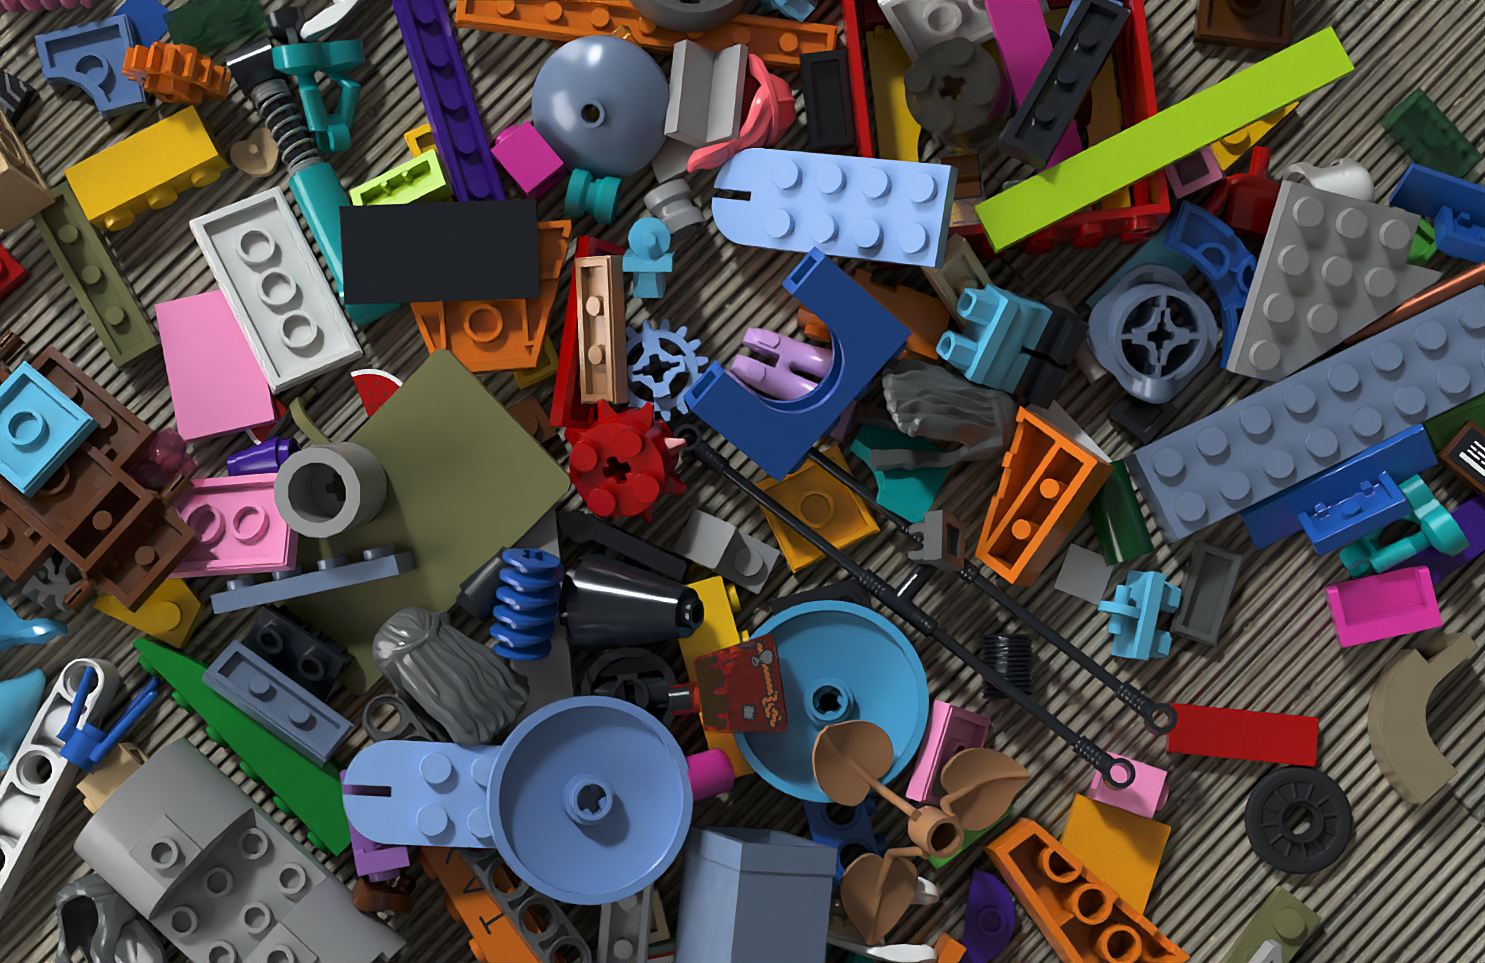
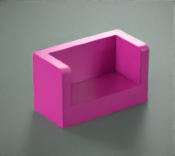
(1382, 605)

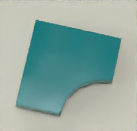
(901, 490)

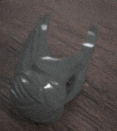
(940, 406)
(447, 679)
(103, 925)

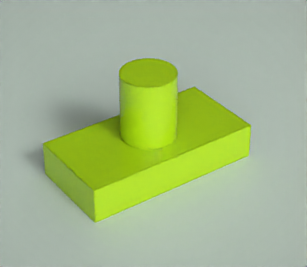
(415, 181)

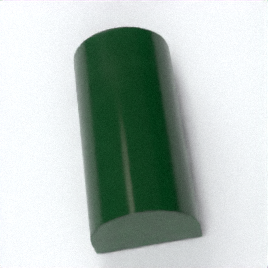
(1119, 519)

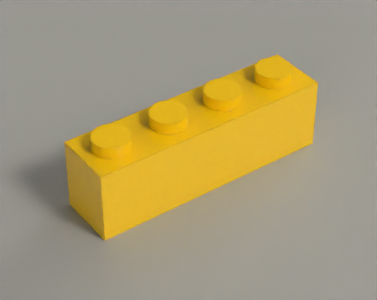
(714, 634)

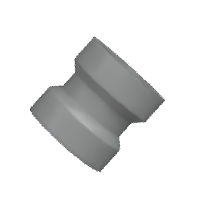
(673, 206)

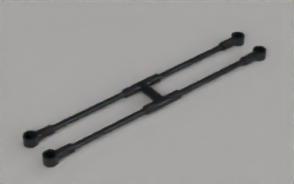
(901, 603)

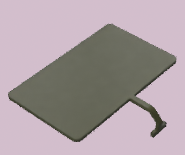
(456, 493)

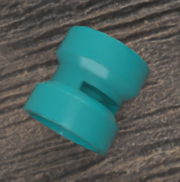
(597, 197)

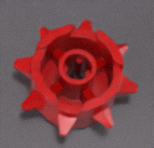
(610, 442)

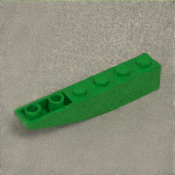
(300, 784)

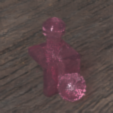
(162, 461)

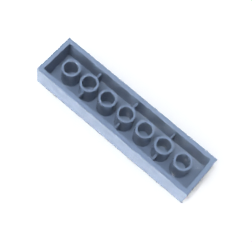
(1314, 418)

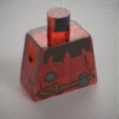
(736, 690)

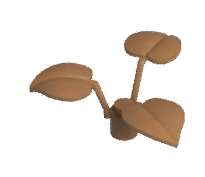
(979, 790)

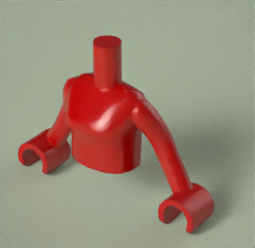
(1247, 198)

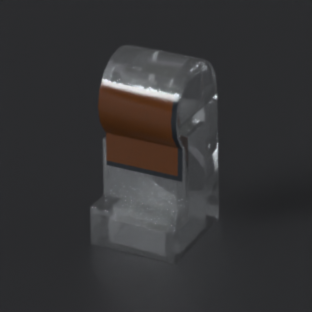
(969, 184)

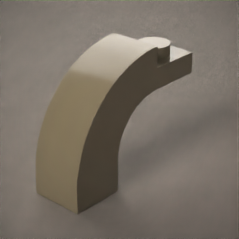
(1398, 716)

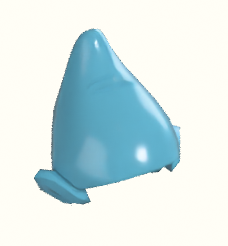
(18, 708)

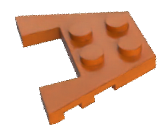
(500, 332)

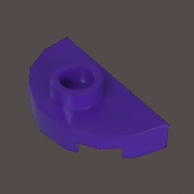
(987, 918)

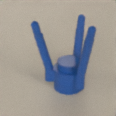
(90, 744)

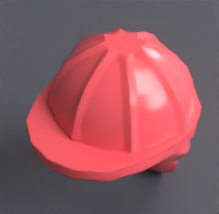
(765, 117)

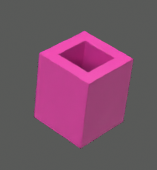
(528, 160)

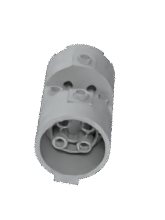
(224, 871)

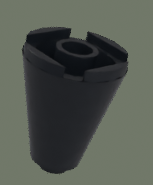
(624, 606)

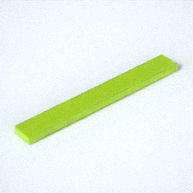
(1163, 139)

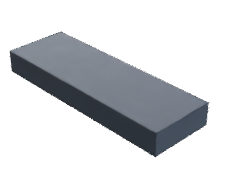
(277, 703)

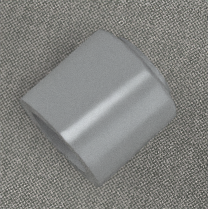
(307, 492)

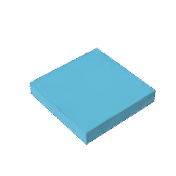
(37, 429)

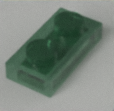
(215, 23)
(1430, 136)

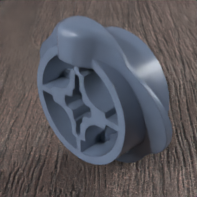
(1157, 376)

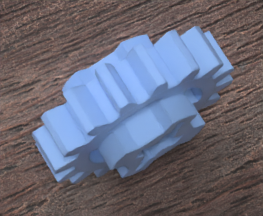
(679, 367)

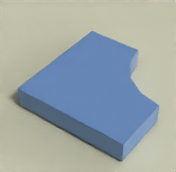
(93, 60)

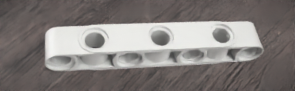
(27, 800)

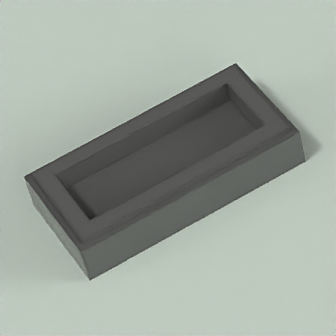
(1206, 593)

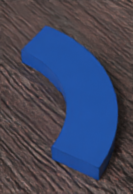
(1221, 260)

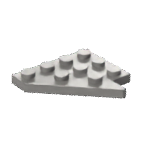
(1323, 277)

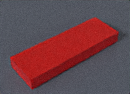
(1243, 735)

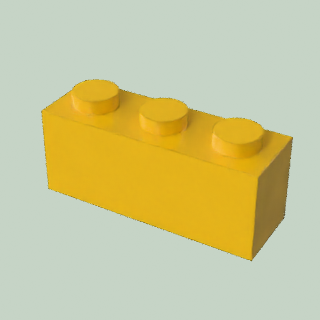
(147, 170)

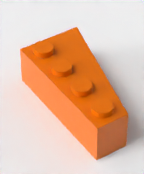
(1076, 916)

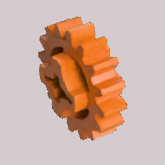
(176, 73)

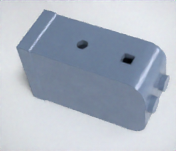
(753, 896)

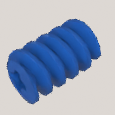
(531, 604)

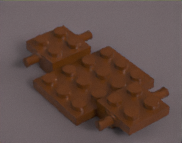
(90, 507)

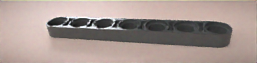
(484, 863)

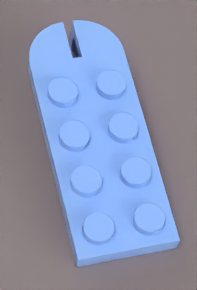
(838, 205)
(433, 795)

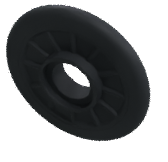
(1329, 815)

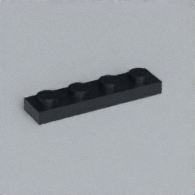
(1064, 82)

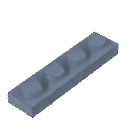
(332, 574)

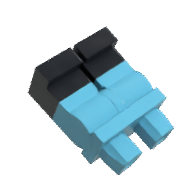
(1011, 342)

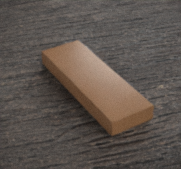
(601, 329)

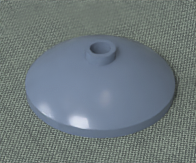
(624, 88)

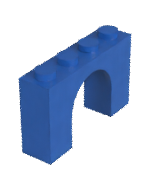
(782, 432)

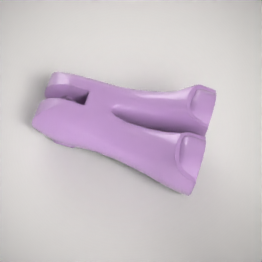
(779, 379)

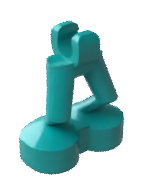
(331, 59)
(1437, 530)

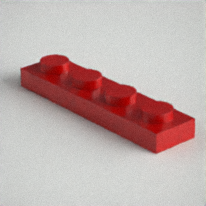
(566, 402)

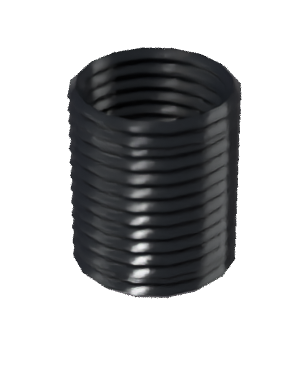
(1012, 659)

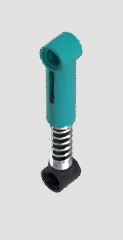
(311, 179)

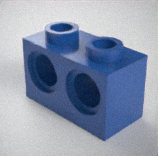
(839, 834)

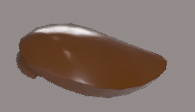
(386, 898)

